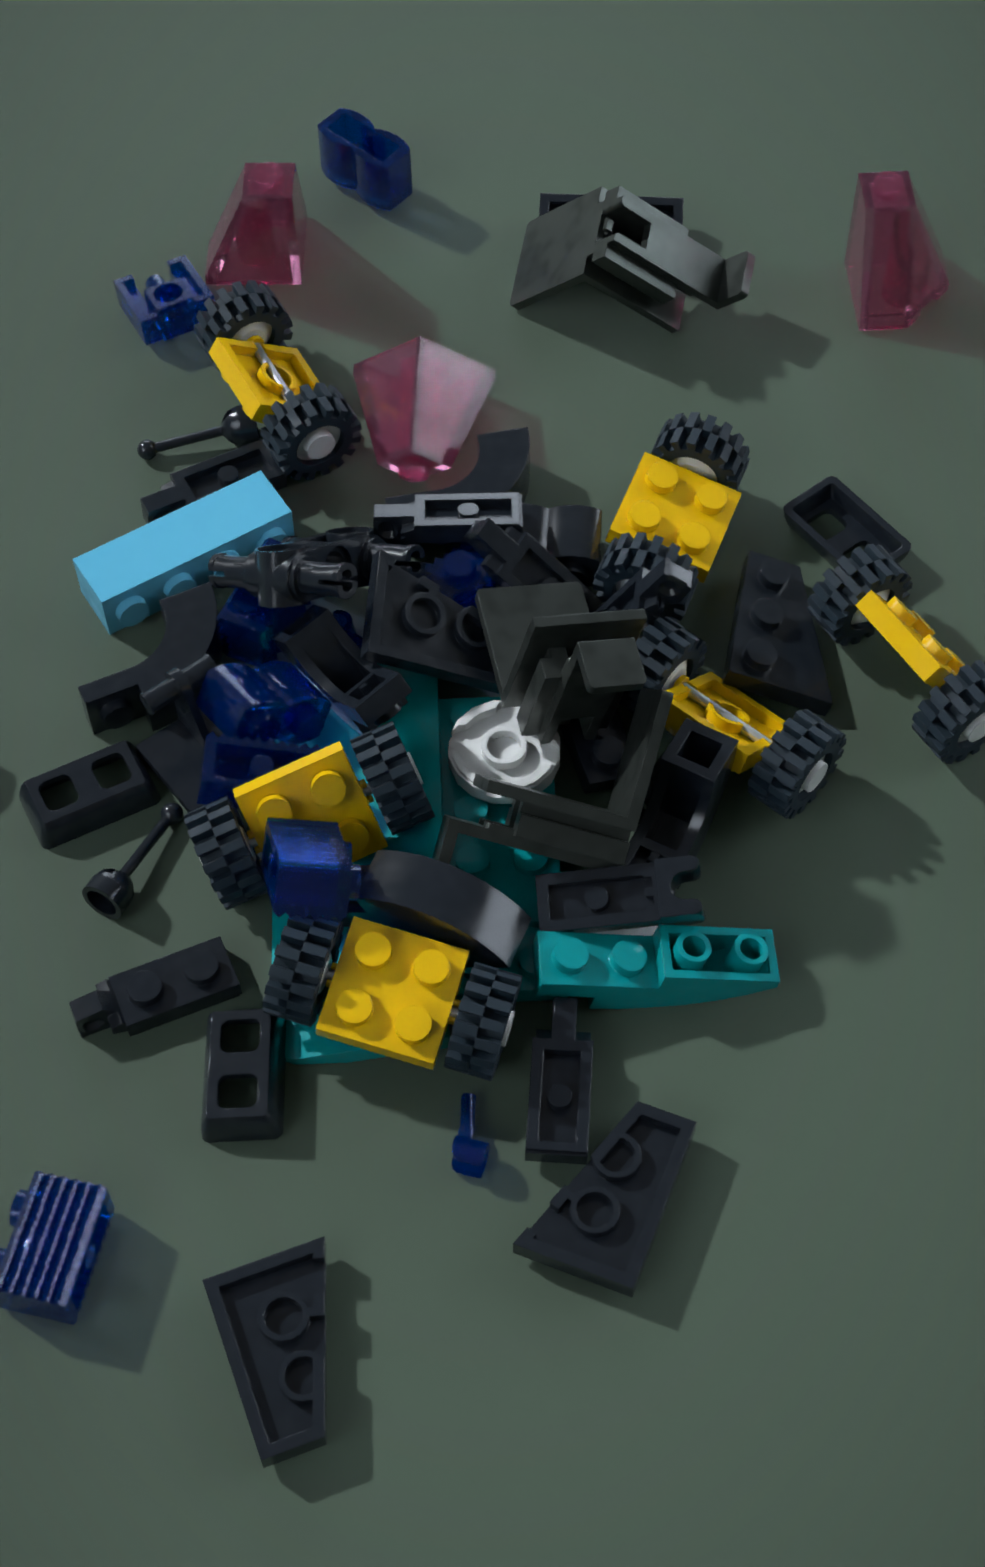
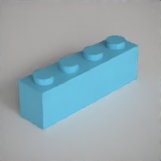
(173, 552)

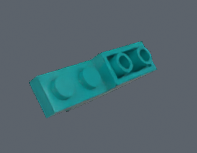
(658, 970)

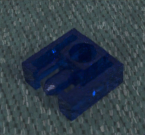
(168, 306)

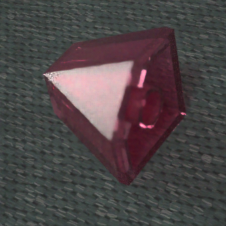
(260, 229)
(891, 253)
(420, 405)

